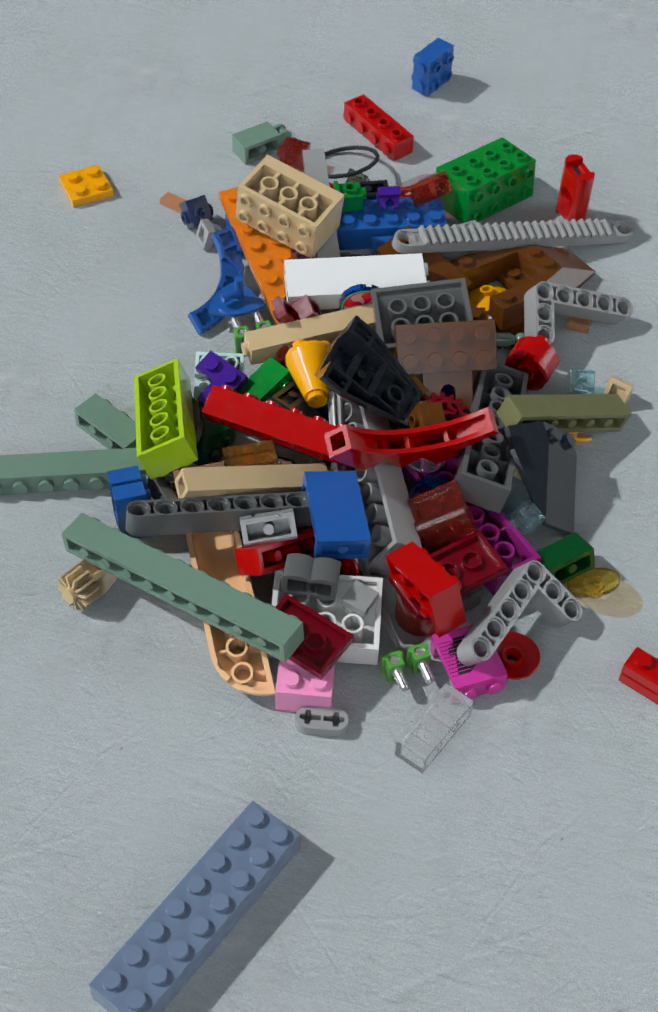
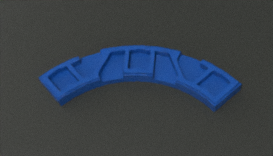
(230, 267)

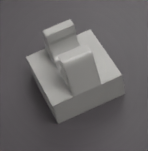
(205, 232)

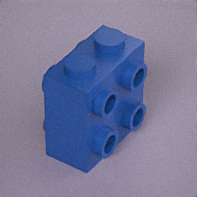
(432, 66)

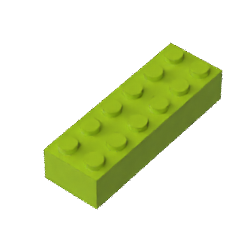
(164, 419)

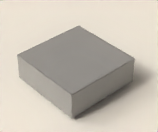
(359, 598)

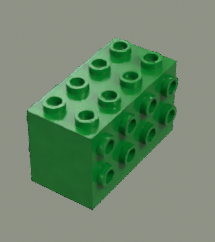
(488, 180)

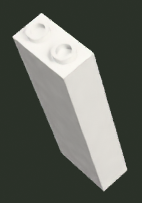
(329, 277)

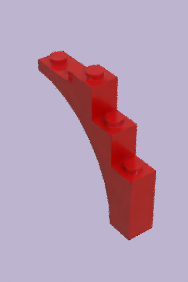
(400, 447)

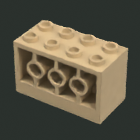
(289, 206)

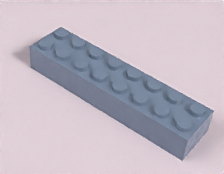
(197, 914)

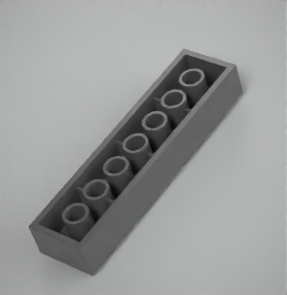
(488, 466)

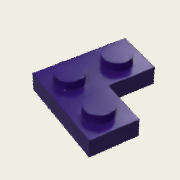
(219, 373)

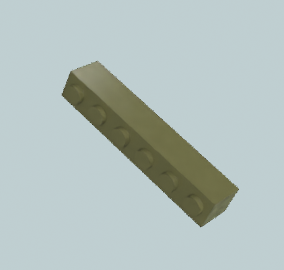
(567, 411)

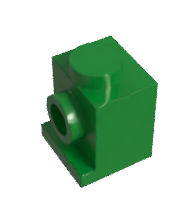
(353, 195)

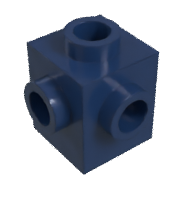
(195, 210)

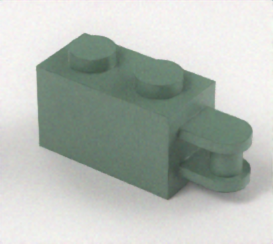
(258, 141)

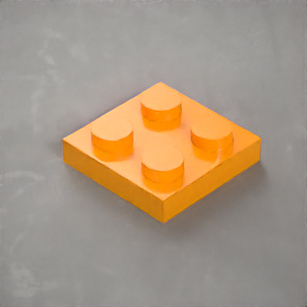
(86, 185)

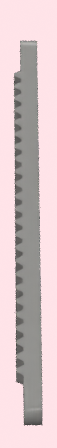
(511, 235)

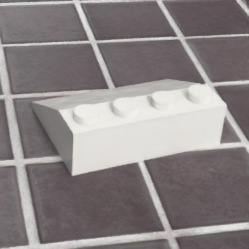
(365, 629)

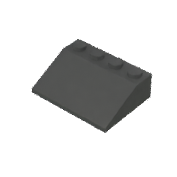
(419, 304)

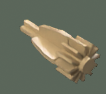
(84, 584)

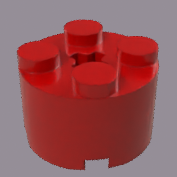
(534, 357)

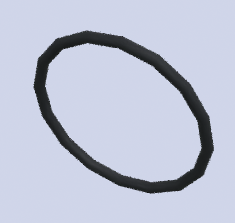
(355, 147)

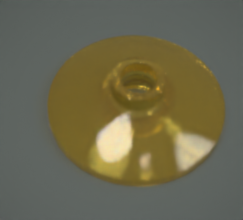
(594, 583)

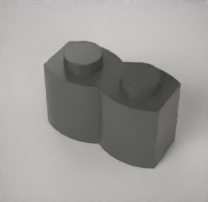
(311, 576)

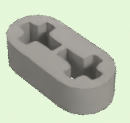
(321, 721)

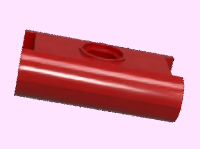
(574, 189)

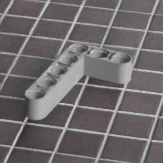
(551, 298)
(524, 585)

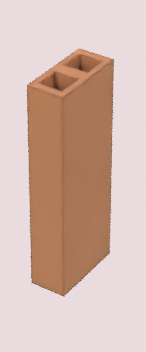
(172, 202)

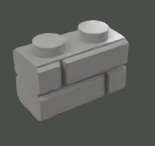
(268, 527)

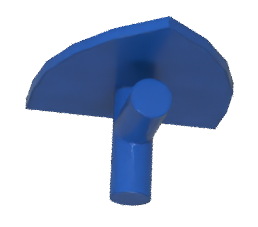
(235, 300)

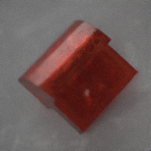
(441, 515)

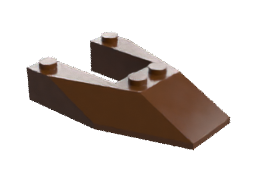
(519, 271)

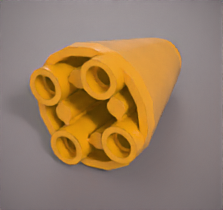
(302, 364)

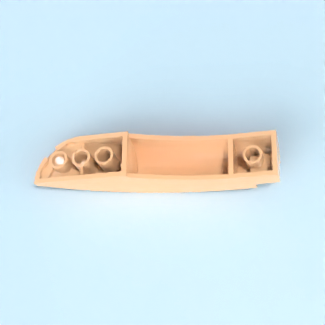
(233, 659)

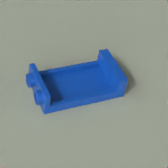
(337, 514)

